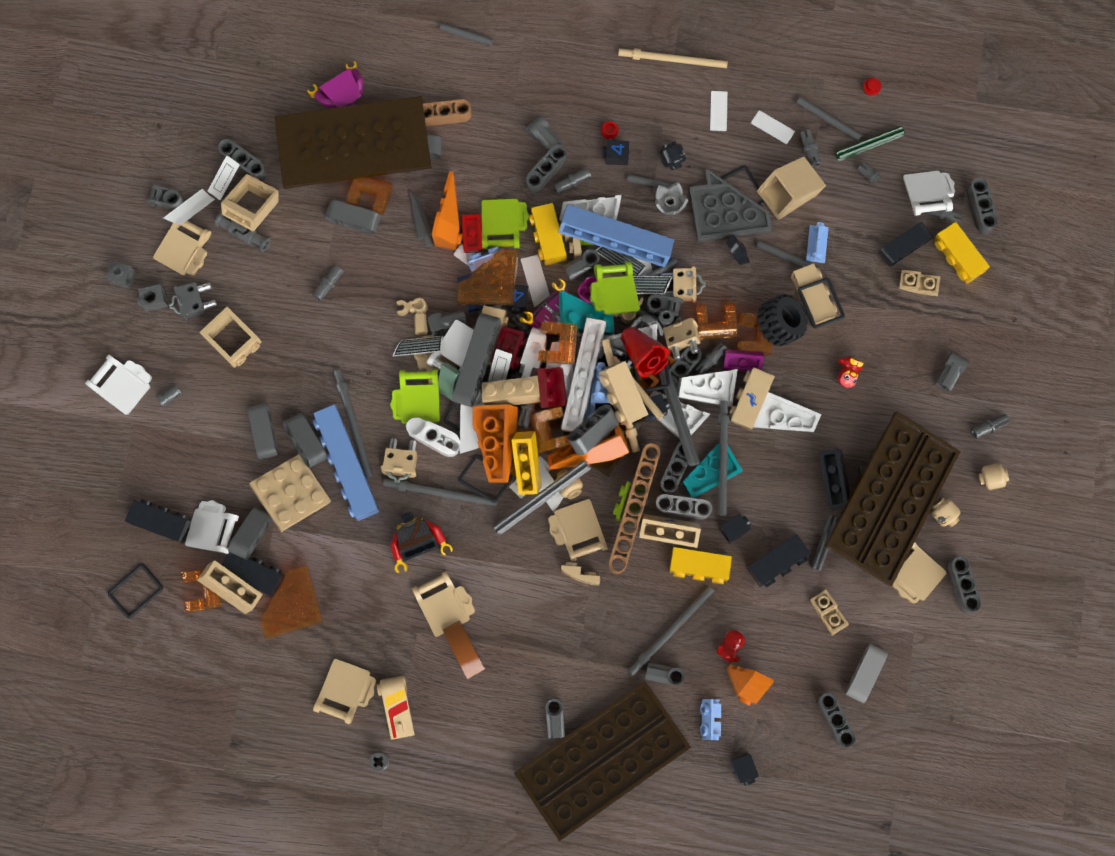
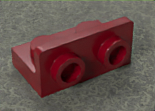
(512, 342)
(552, 387)

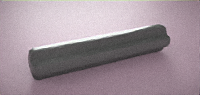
(821, 551)

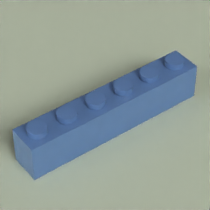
(616, 235)
(346, 463)

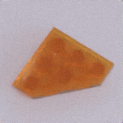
(491, 281)
(292, 605)

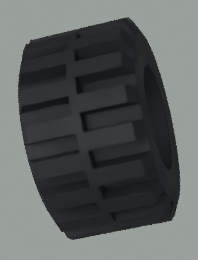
(782, 320)

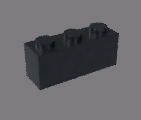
(835, 478)
(158, 520)
(779, 561)
(254, 573)

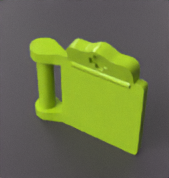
(503, 218)
(614, 294)
(416, 400)

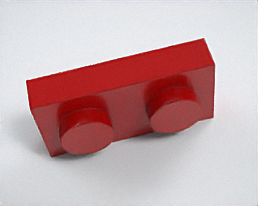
(472, 233)

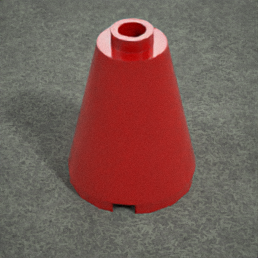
(644, 352)

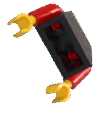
(415, 538)

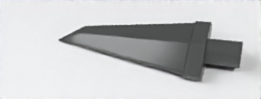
(422, 224)

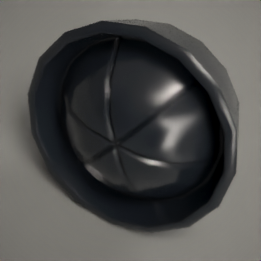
(738, 250)

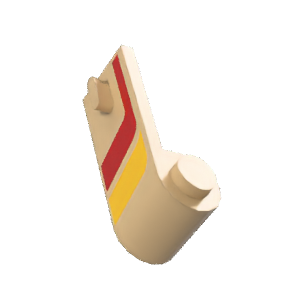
(396, 706)

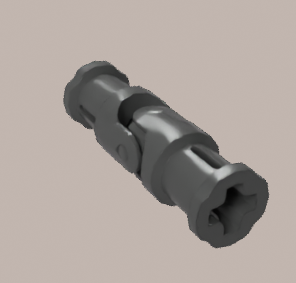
(243, 233)

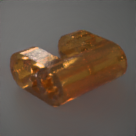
(372, 186)
(718, 329)
(567, 343)
(761, 343)
(543, 432)
(210, 599)

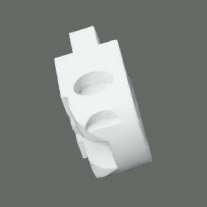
(529, 362)
(420, 429)

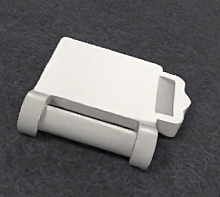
(929, 188)
(453, 345)
(124, 385)
(208, 525)

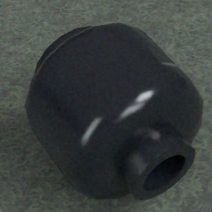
(672, 155)

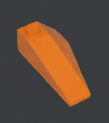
(446, 226)
(495, 429)
(608, 449)
(748, 684)

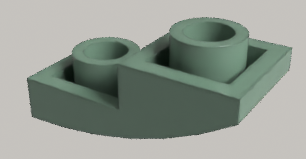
(447, 380)

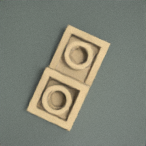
(574, 245)
(918, 283)
(574, 572)
(828, 612)

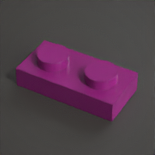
(743, 360)

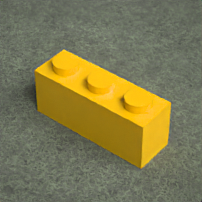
(547, 235)
(960, 253)
(526, 462)
(700, 565)

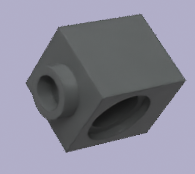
(121, 275)
(160, 300)

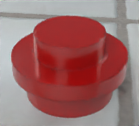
(872, 86)
(609, 130)

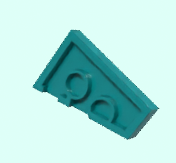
(577, 311)
(706, 474)

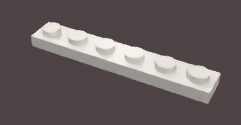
(583, 374)

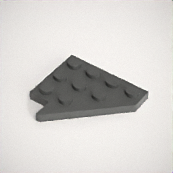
(725, 211)

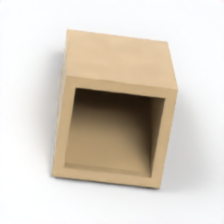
(790, 187)

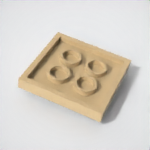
(290, 493)

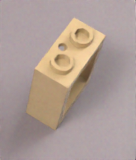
(243, 216)
(218, 325)

